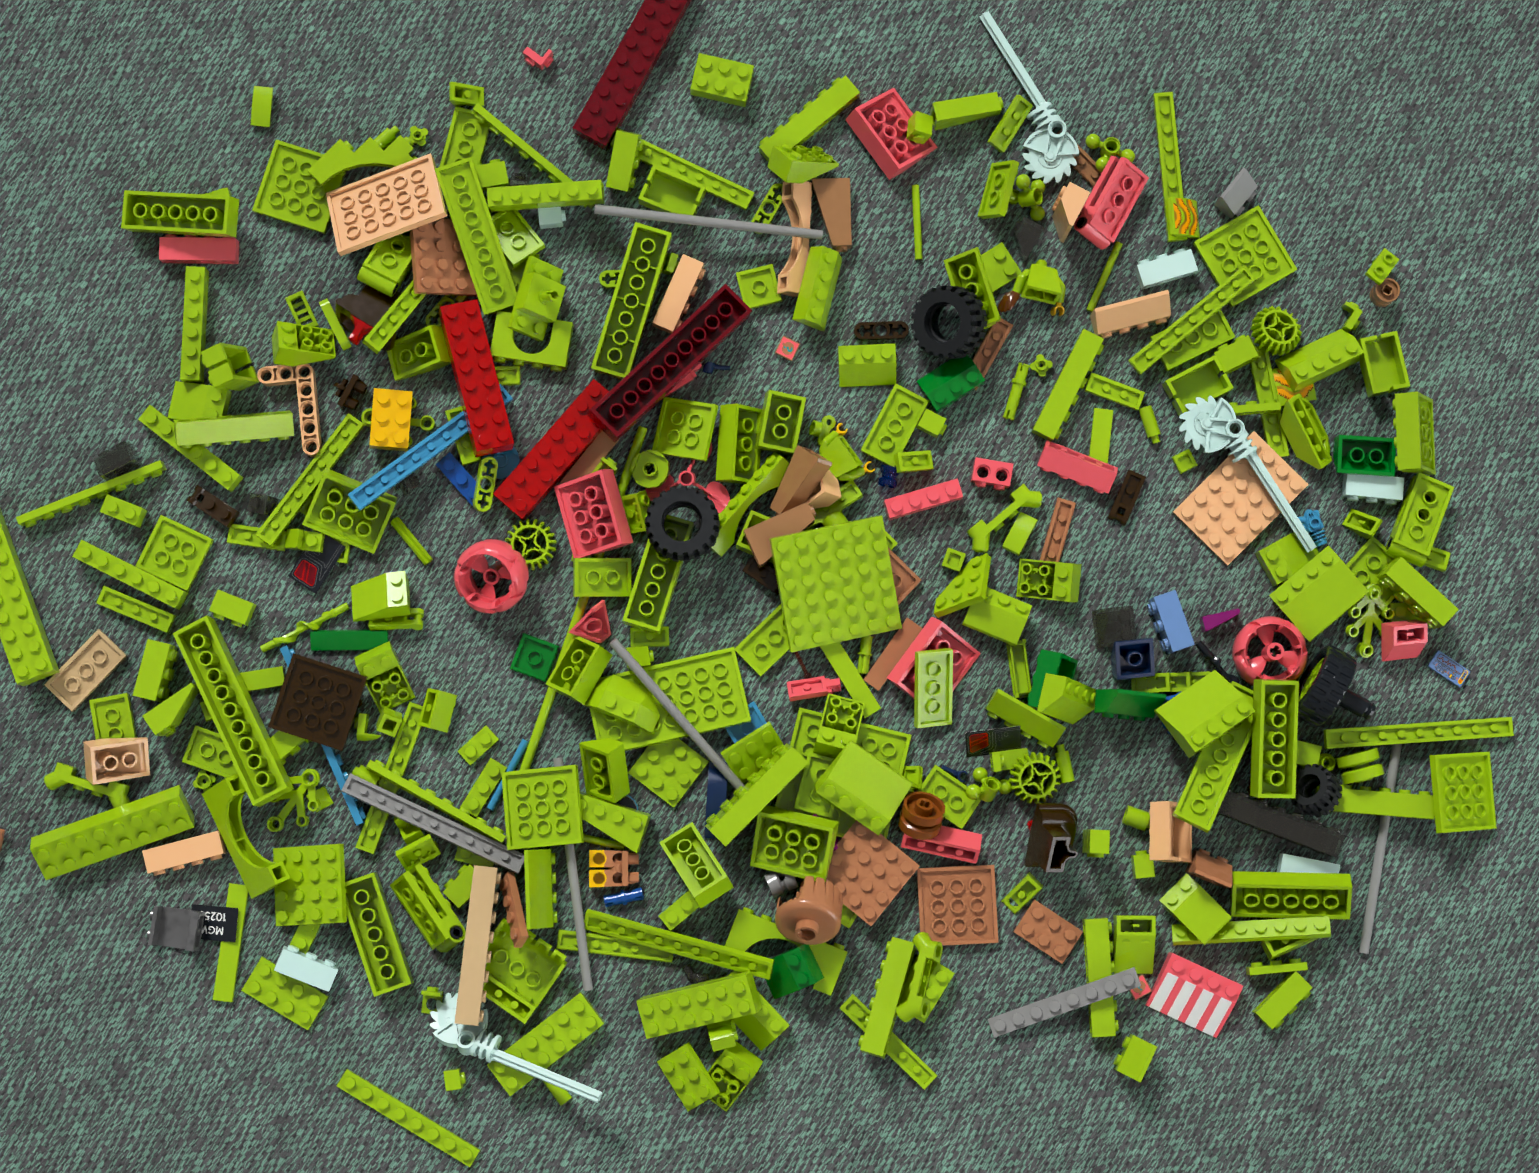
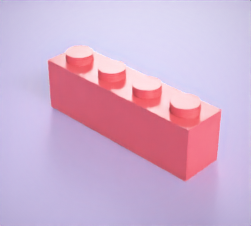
(198, 250)
(1077, 466)
(923, 499)
(948, 843)

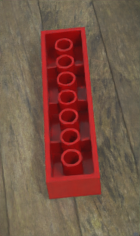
(476, 378)
(552, 455)

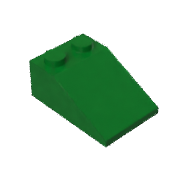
(793, 971)

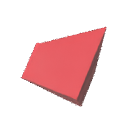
(594, 624)

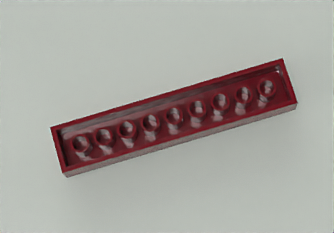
(628, 70)
(669, 363)

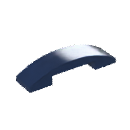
(715, 794)

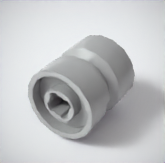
(776, 886)

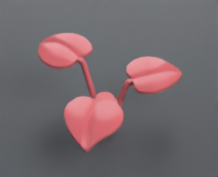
(714, 490)

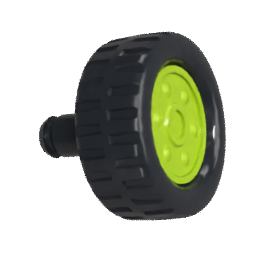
(1326, 687)

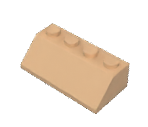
(1067, 208)
(1130, 314)

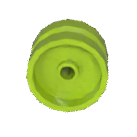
(1360, 766)

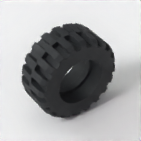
(971, 322)
(675, 499)

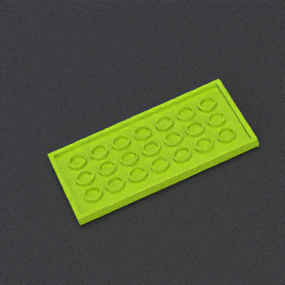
(701, 686)

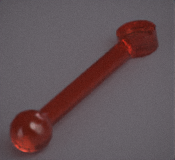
(807, 675)

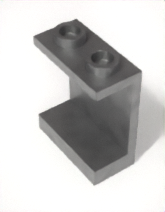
(175, 928)

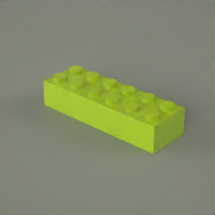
(180, 213)
(656, 581)
(1274, 738)
(755, 794)
(1290, 895)
(376, 935)
(699, 1004)
(549, 1041)

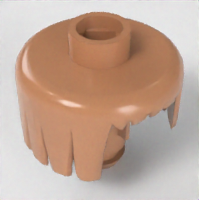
(813, 914)

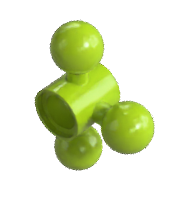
(1093, 141)
(1031, 197)
(989, 786)

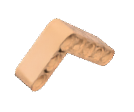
(303, 401)

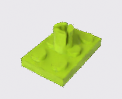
(999, 190)

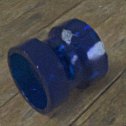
(888, 477)

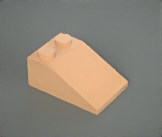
(116, 759)

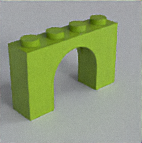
(553, 356)

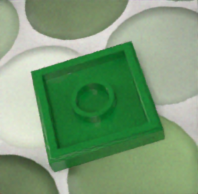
(534, 657)

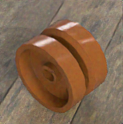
(921, 815)

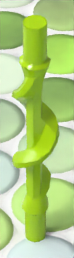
(302, 626)

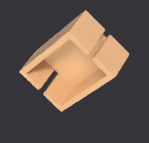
(1169, 835)

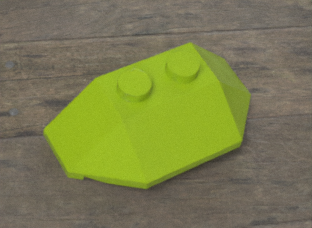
(1305, 432)
(625, 702)

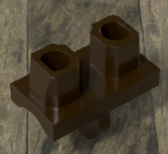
(346, 399)

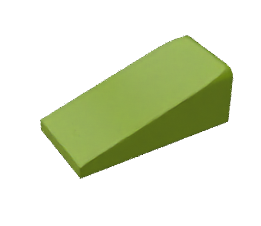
(1023, 892)

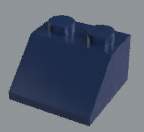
(1133, 659)

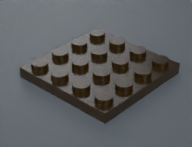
(318, 702)

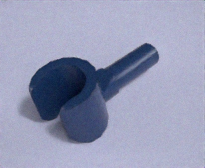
(709, 367)
(955, 773)

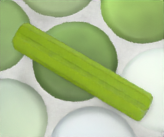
(412, 542)

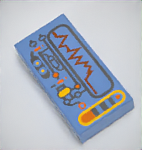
(1448, 668)

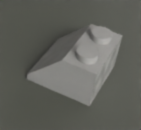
(1236, 194)

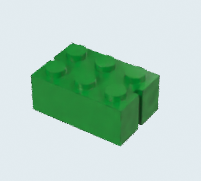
(1050, 663)

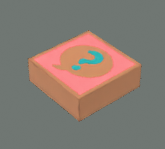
(787, 348)
(1142, 990)

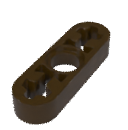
(895, 324)

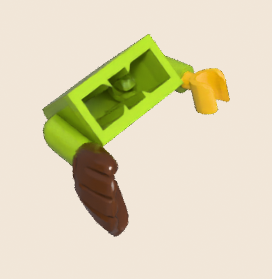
(1038, 284)

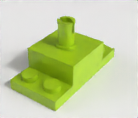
(537, 299)

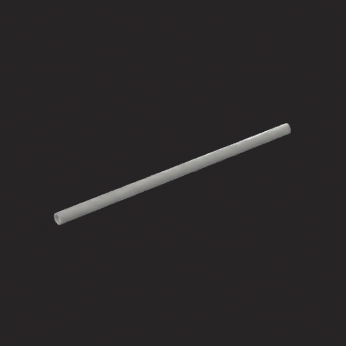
(708, 222)
(675, 713)
(1379, 855)
(577, 908)

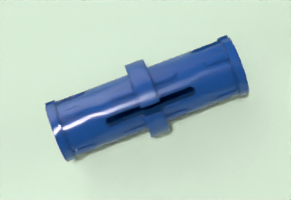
(623, 897)

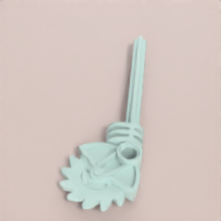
(1048, 152)
(1209, 425)
(486, 1046)

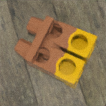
(617, 866)

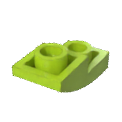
(261, 106)
(1019, 533)

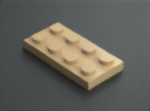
(86, 670)

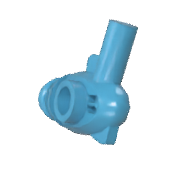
(1313, 524)

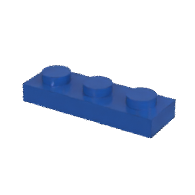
(459, 477)

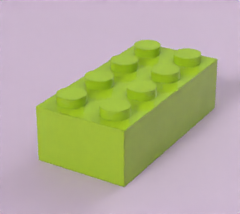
(1417, 593)
(696, 865)

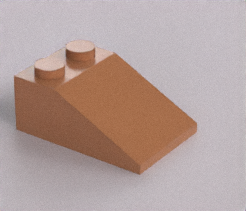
(1210, 869)

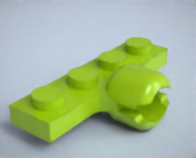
(833, 514)

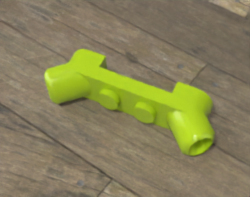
(981, 532)
(65, 774)
(916, 1004)

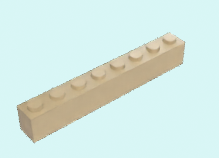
(476, 945)

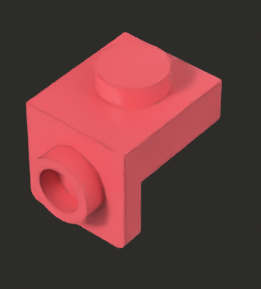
(533, 58)

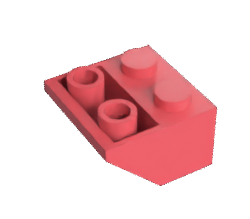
(1403, 639)

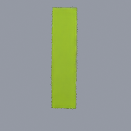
(1167, 682)

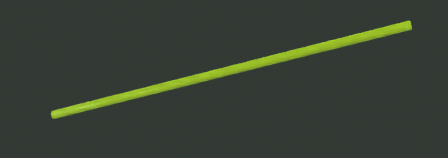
(578, 614)

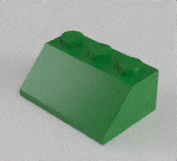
(951, 382)
(1364, 455)
(1127, 703)

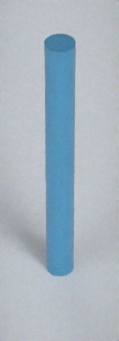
(511, 767)

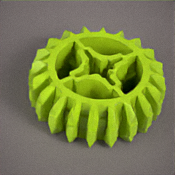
(1279, 325)
(535, 536)
(1027, 764)

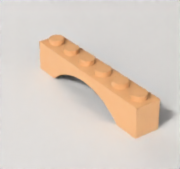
(797, 201)

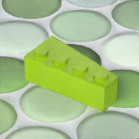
(615, 820)

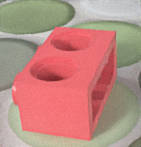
(991, 467)

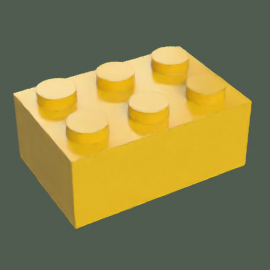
(390, 419)

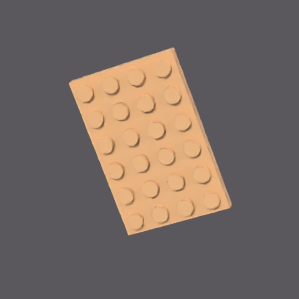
(386, 204)
(1234, 504)

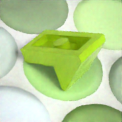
(465, 94)
(304, 540)

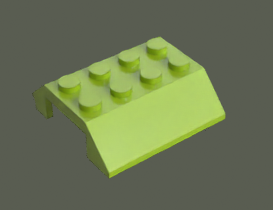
(521, 975)

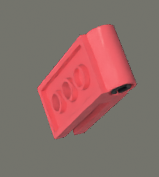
(1110, 202)

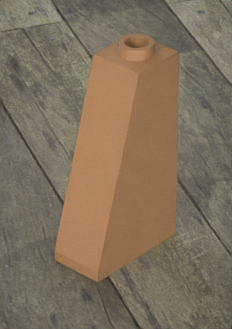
(835, 209)
(800, 479)
(788, 522)

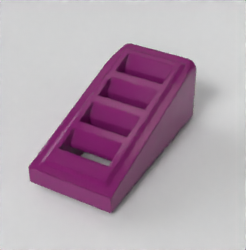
(1211, 621)

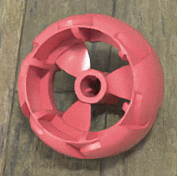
(511, 566)
(1264, 627)

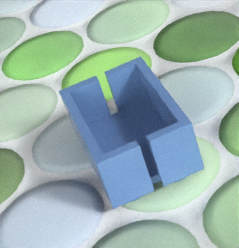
(1170, 622)

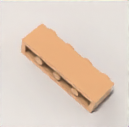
(678, 294)
(183, 852)

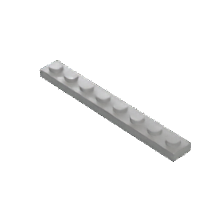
(1064, 1002)

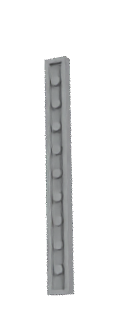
(433, 823)

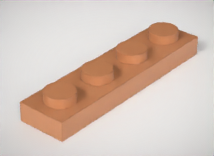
(514, 910)

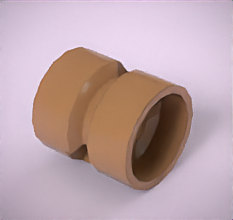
(1386, 293)

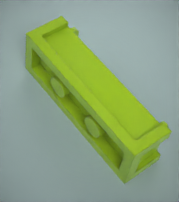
(1019, 669)

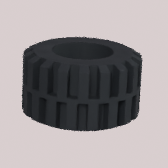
(1326, 796)

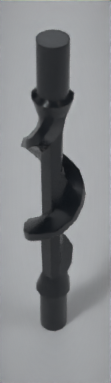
(1216, 661)

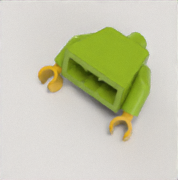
(845, 462)

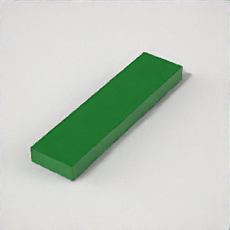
(347, 639)

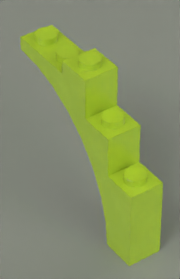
(342, 158)

